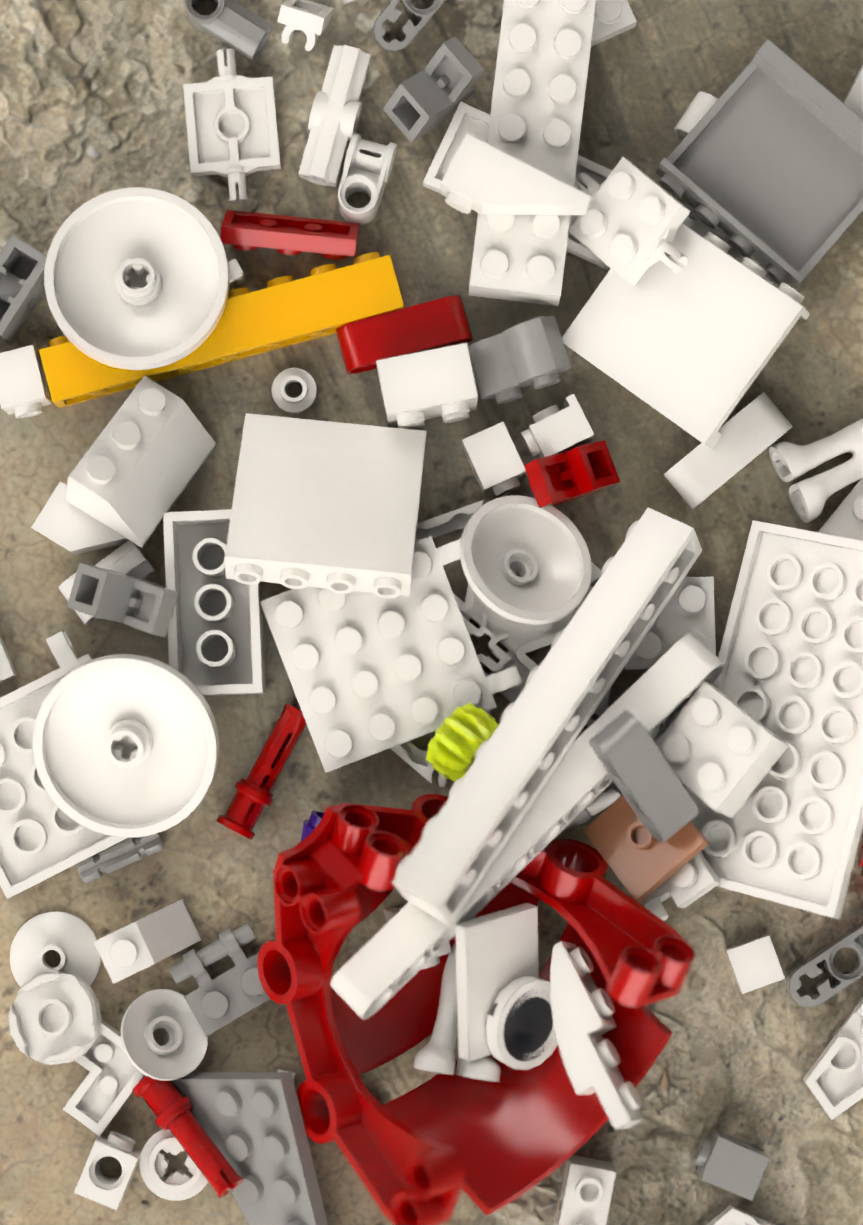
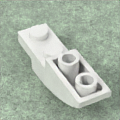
(580, 1019)

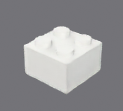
(428, 386)
(719, 749)

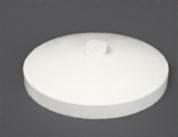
(136, 278)
(126, 745)

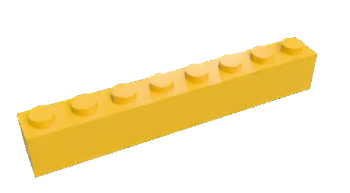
(250, 325)

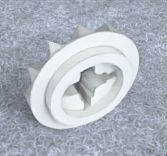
(154, 1164)

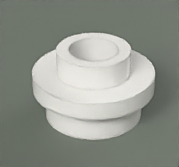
(297, 404)

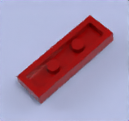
(290, 234)

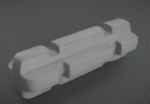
(119, 856)

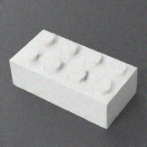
(215, 619)

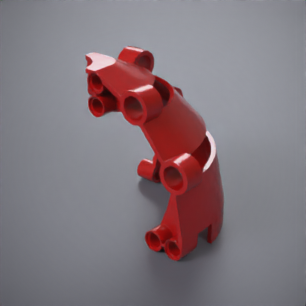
(452, 1128)

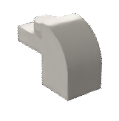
(434, 92)
(122, 599)

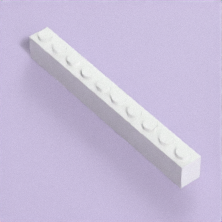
(547, 716)

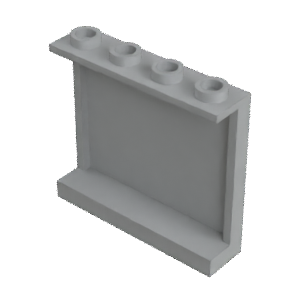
(773, 166)

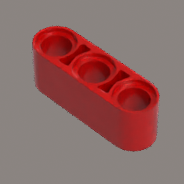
(403, 332)

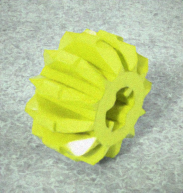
(458, 740)

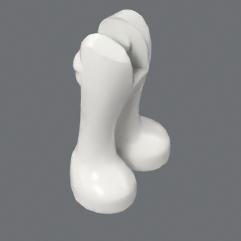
(795, 460)
(439, 1053)

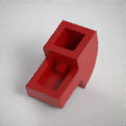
(571, 474)

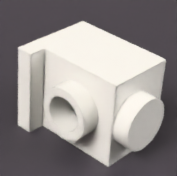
(557, 430)

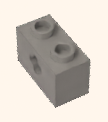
(20, 285)

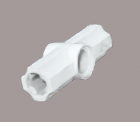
(334, 115)

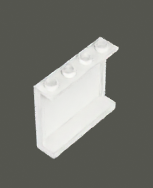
(689, 336)
(325, 505)

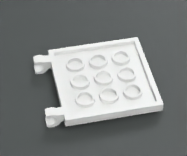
(380, 666)
(34, 831)

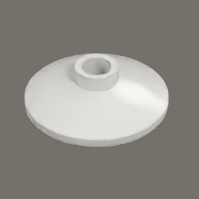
(56, 932)
(183, 1037)

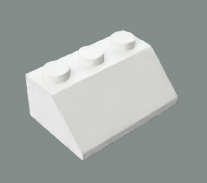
(140, 462)

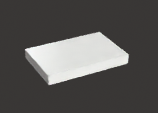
(488, 957)

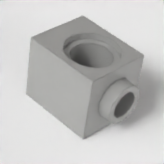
(730, 1164)

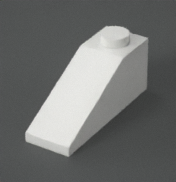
(503, 185)

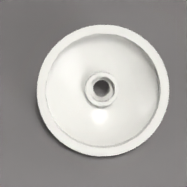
(536, 544)

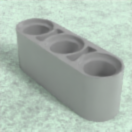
(644, 776)

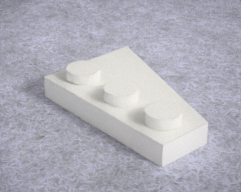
(838, 1071)

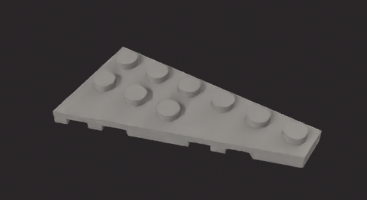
(264, 1139)

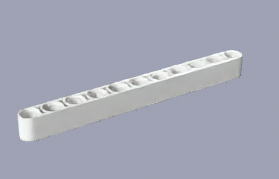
(580, 777)

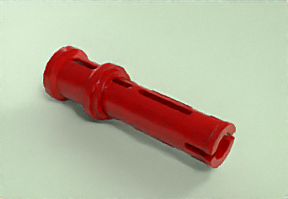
(254, 792)
(175, 1114)

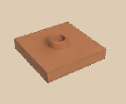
(635, 854)

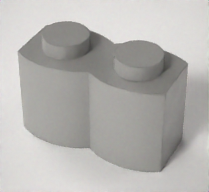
(518, 358)

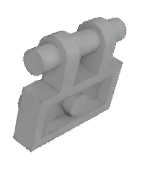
(231, 993)

